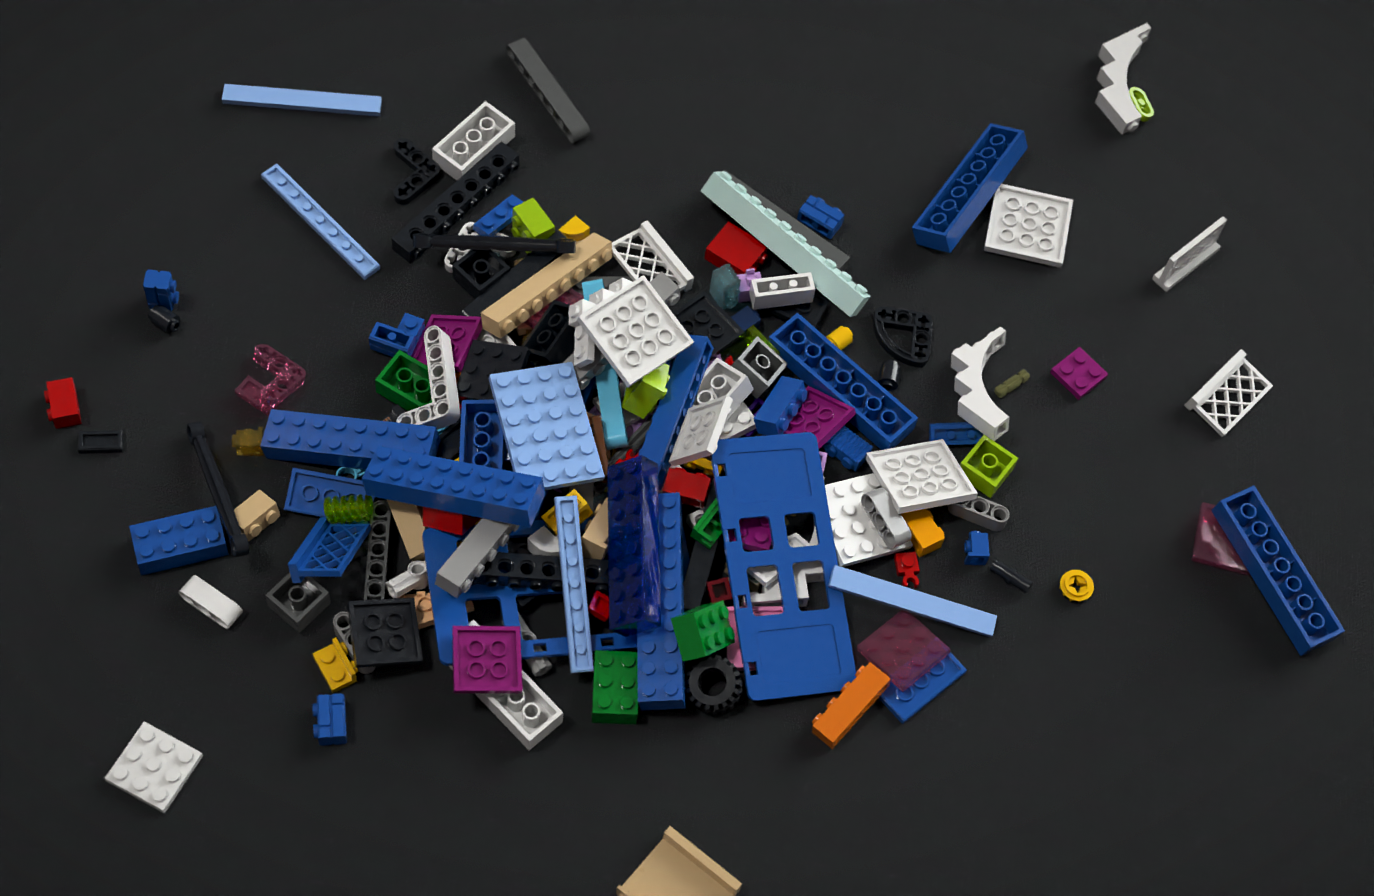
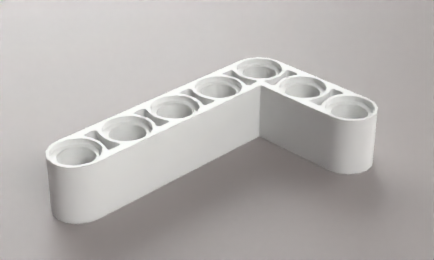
(445, 401)

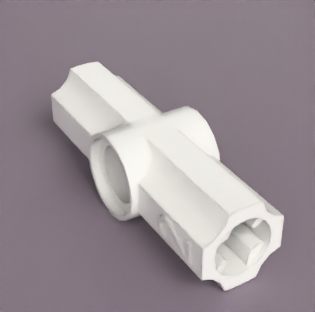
(411, 579)

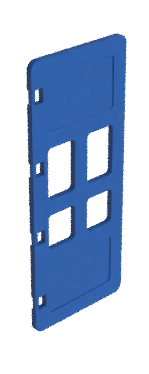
(796, 649)

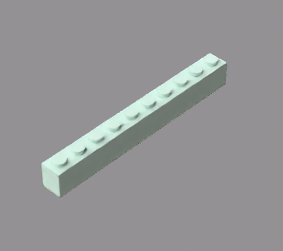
(785, 243)

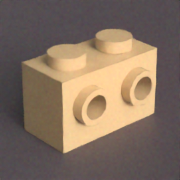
(256, 514)

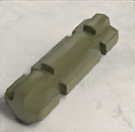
(1012, 383)

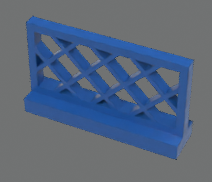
(316, 545)

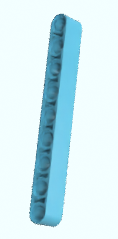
(609, 392)

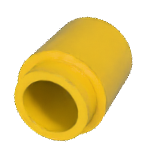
(841, 337)

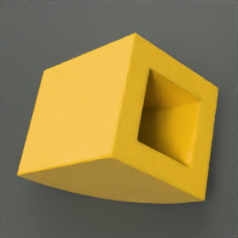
(575, 229)

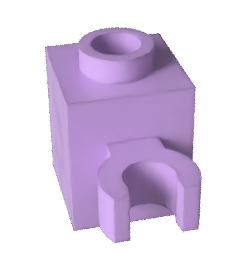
(743, 295)

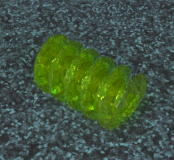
(349, 509)

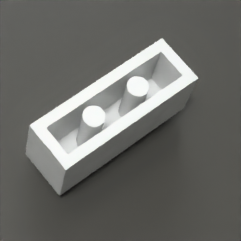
(782, 290)

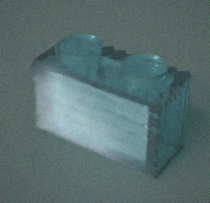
(725, 286)

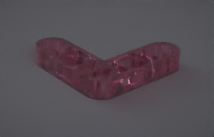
(267, 357)

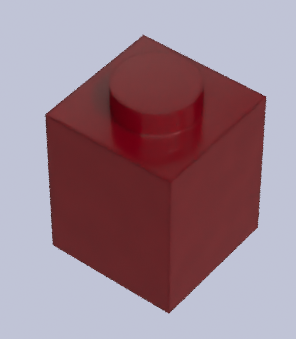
(719, 590)

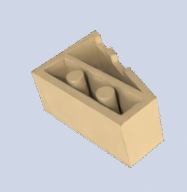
(595, 538)

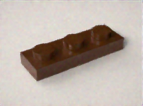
(597, 430)

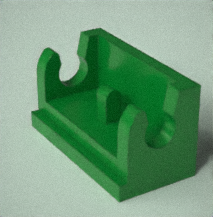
(708, 527)

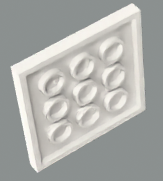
(1028, 225)
(635, 331)
(921, 476)
(852, 529)

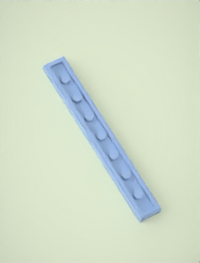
(301, 100)
(320, 221)
(573, 584)
(912, 601)

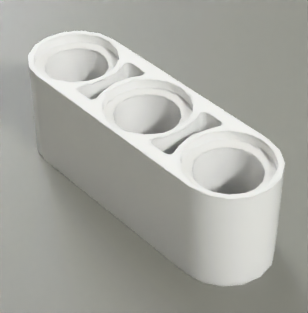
(210, 602)

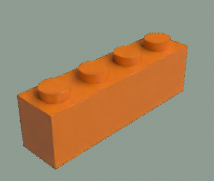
(850, 705)

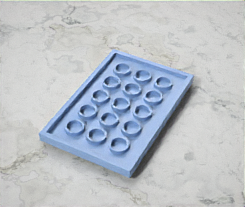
(547, 425)

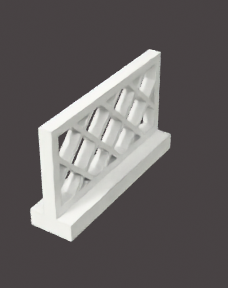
(660, 249)
(1190, 256)
(1215, 383)

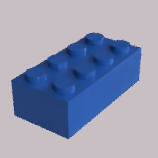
(481, 434)
(178, 540)

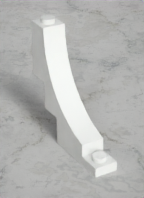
(1115, 97)
(803, 574)

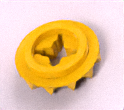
(1082, 579)

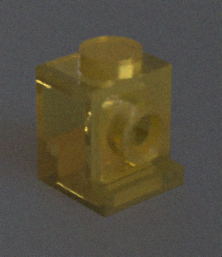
(248, 441)

